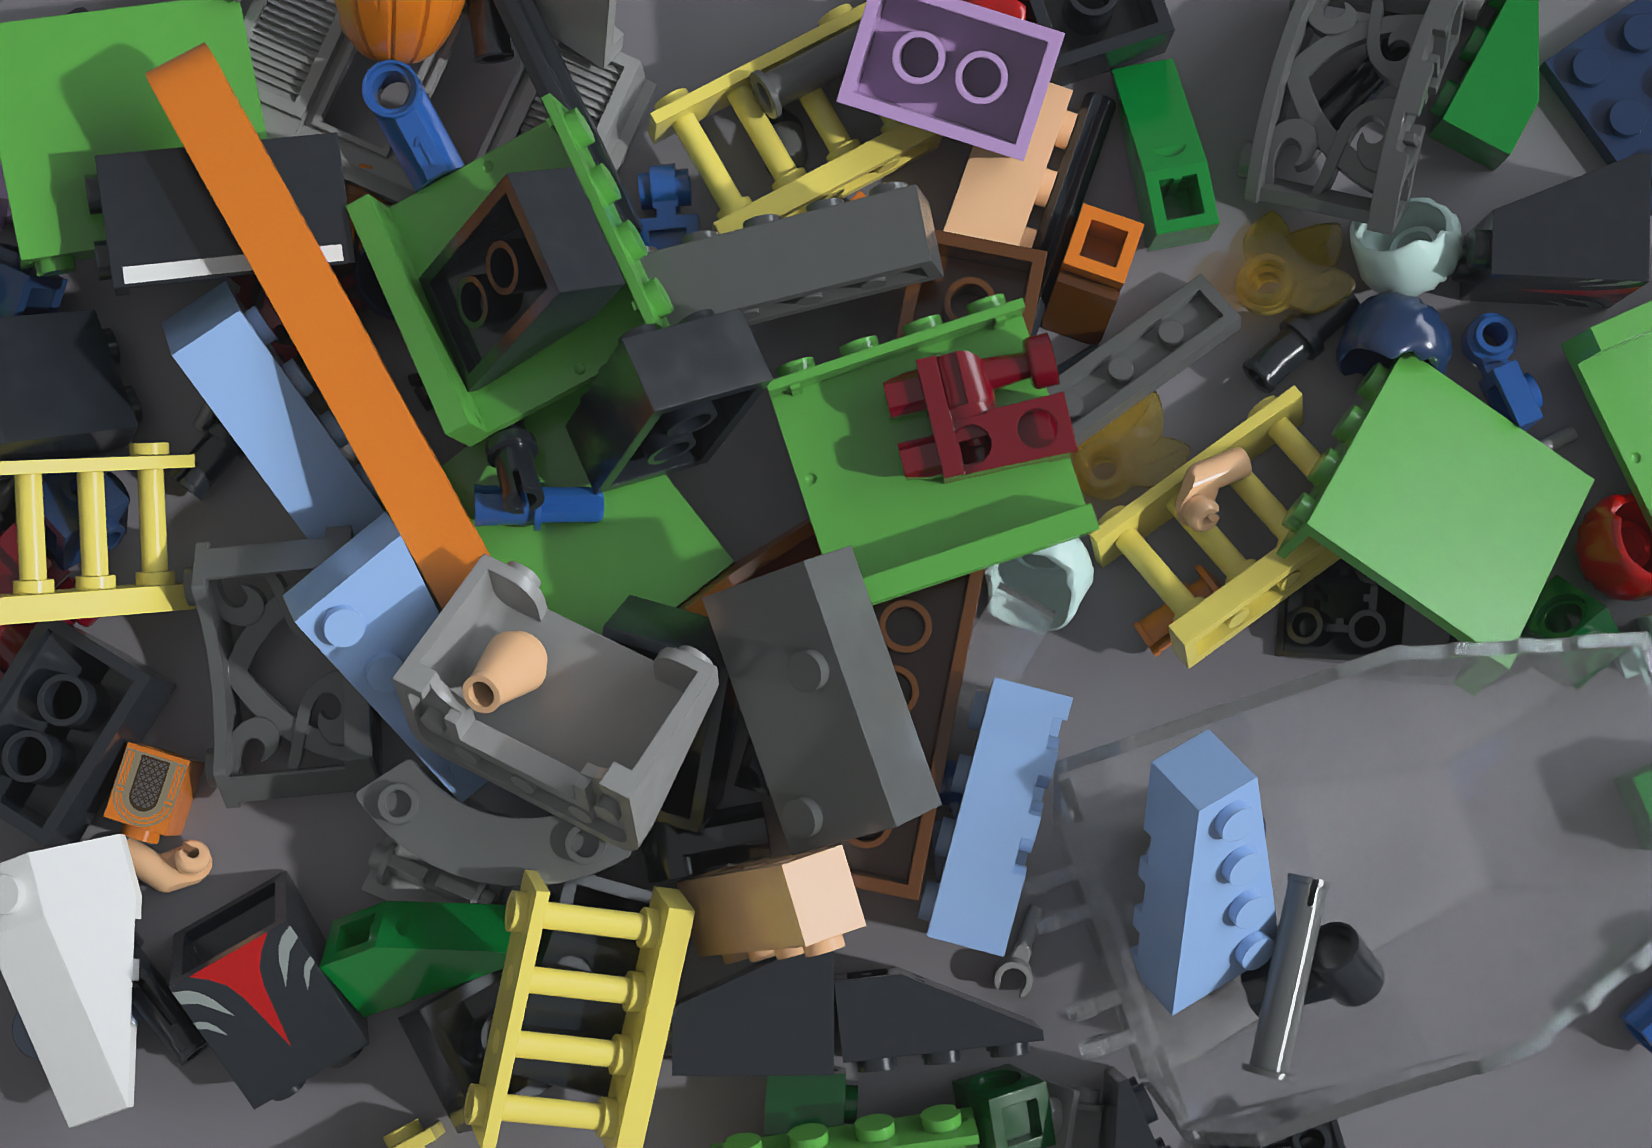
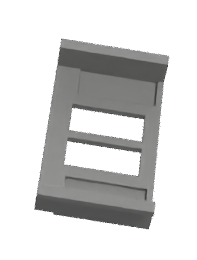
(304, 56)

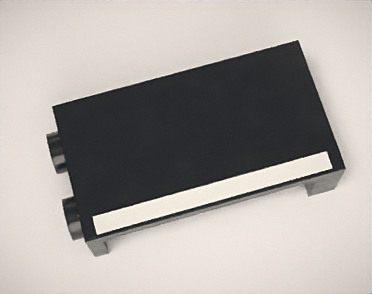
(170, 230)

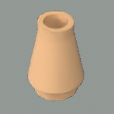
(507, 669)

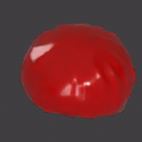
(1616, 549)

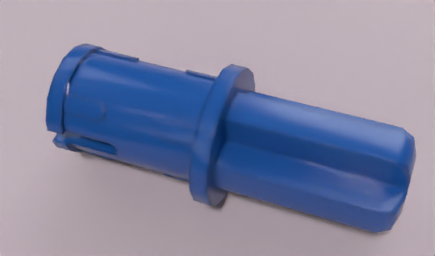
(560, 505)

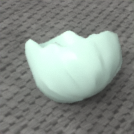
(1417, 253)
(1051, 576)

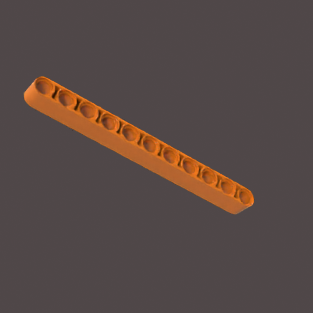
(319, 318)

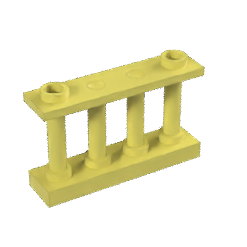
(849, 162)
(1250, 584)
(96, 590)
(631, 1057)

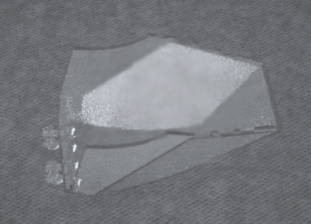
(1472, 833)

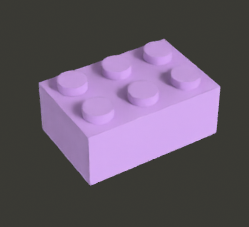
(952, 70)

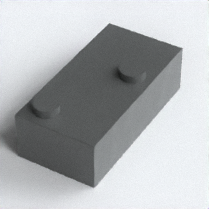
(822, 702)

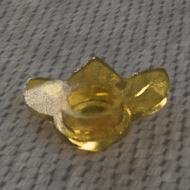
(1298, 261)
(1135, 448)

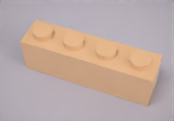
(1001, 190)
(774, 906)

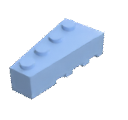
(269, 412)
(367, 617)
(995, 816)
(1204, 875)

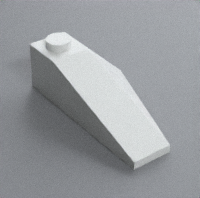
(73, 968)

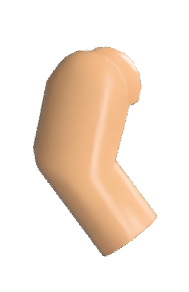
(1197, 495)
(172, 868)

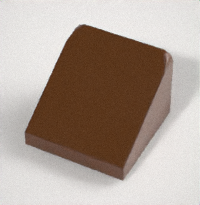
(1079, 308)

